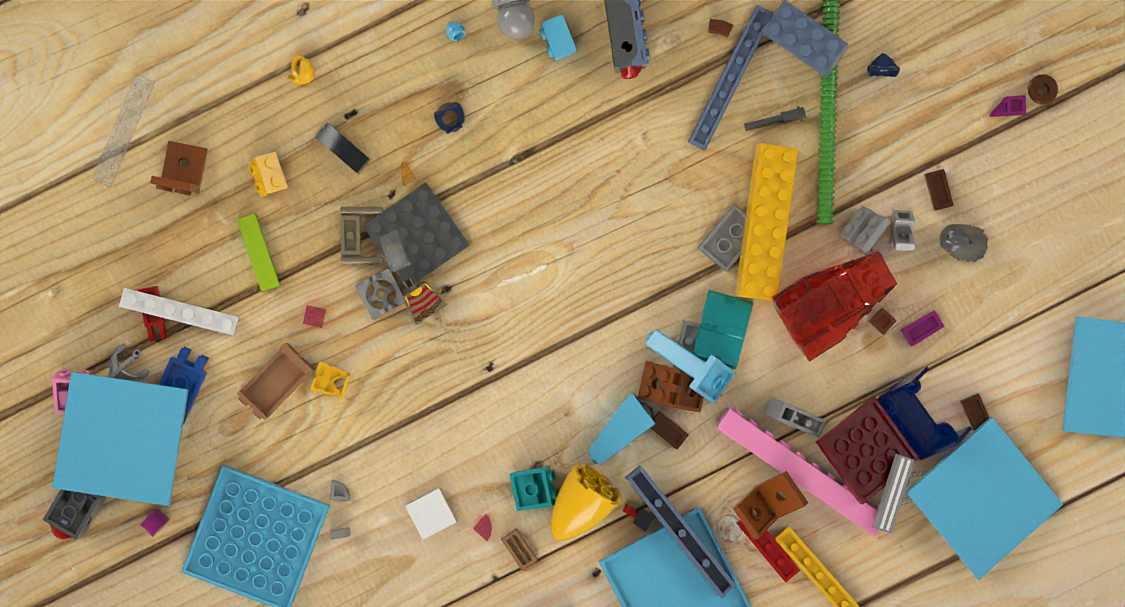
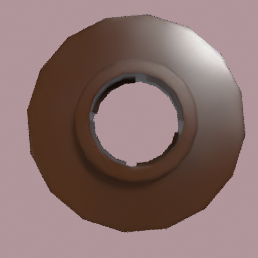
(1052, 89)

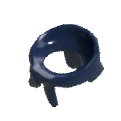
(456, 107)

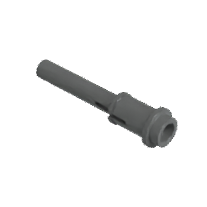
(784, 117)

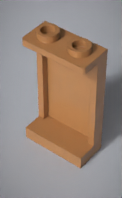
(275, 382)

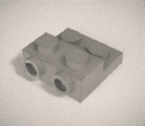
(864, 229)

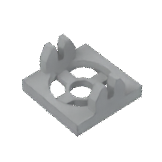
(362, 290)

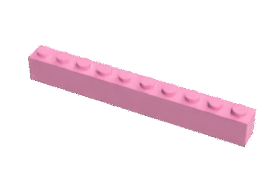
(801, 472)

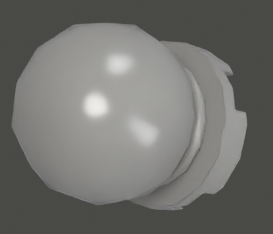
(514, 18)

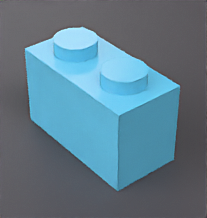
(558, 38)

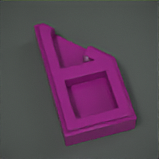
(1010, 107)

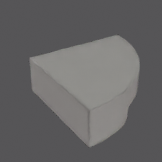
(339, 491)

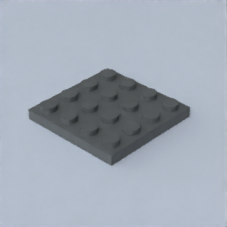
(424, 229)

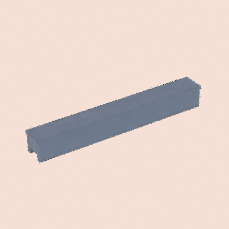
(680, 531)

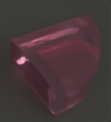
(484, 527)

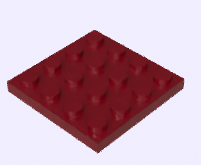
(864, 449)

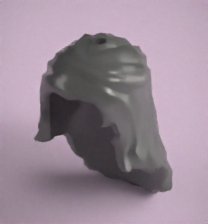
(965, 242)

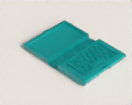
(722, 328)

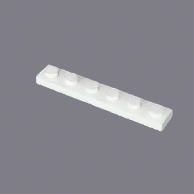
(178, 311)

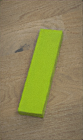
(258, 252)

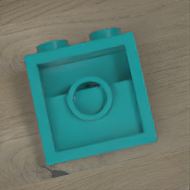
(534, 488)

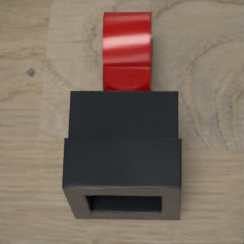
(642, 519)

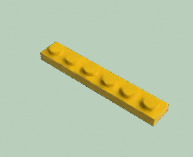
(814, 569)

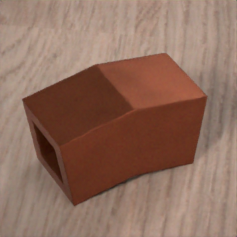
(720, 27)

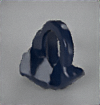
(883, 66)

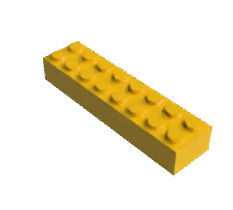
(766, 221)

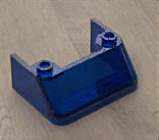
(915, 422)

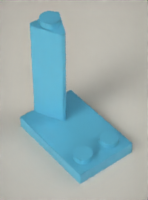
(709, 376)

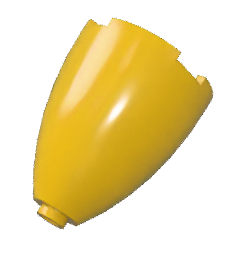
(582, 502)

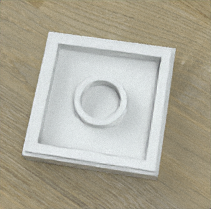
(431, 513)

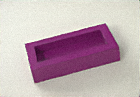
(922, 328)

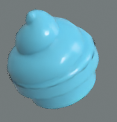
(455, 31)

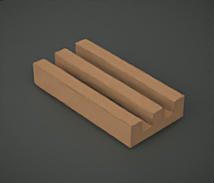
(528, 562)

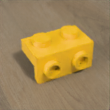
(267, 174)

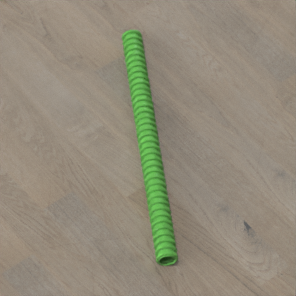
(828, 125)

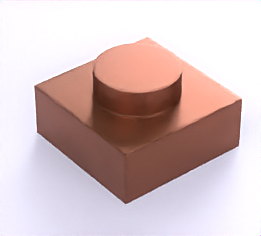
(882, 321)

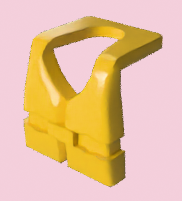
(325, 380)

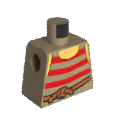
(421, 300)

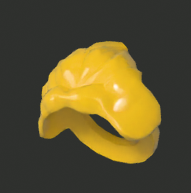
(306, 73)

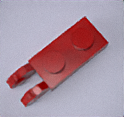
(151, 320)

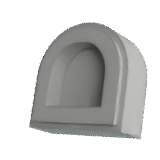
(340, 533)

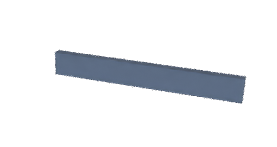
(730, 78)

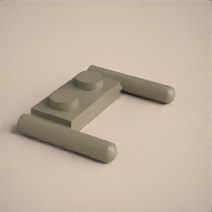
(352, 235)

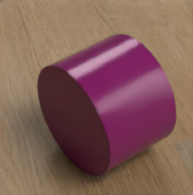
(155, 522)

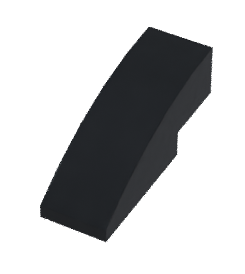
(343, 148)

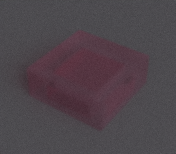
(314, 316)

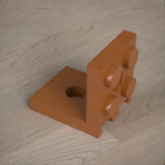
(174, 177)
(672, 390)
(769, 503)

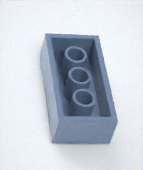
(805, 39)

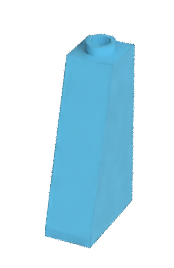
(623, 428)

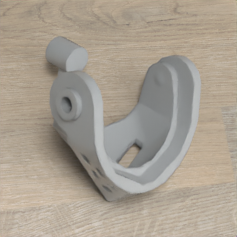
(117, 371)

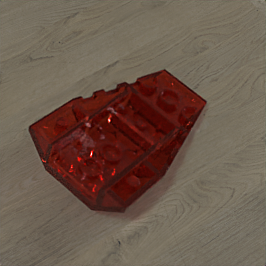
(832, 302)

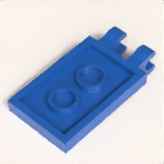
(185, 375)

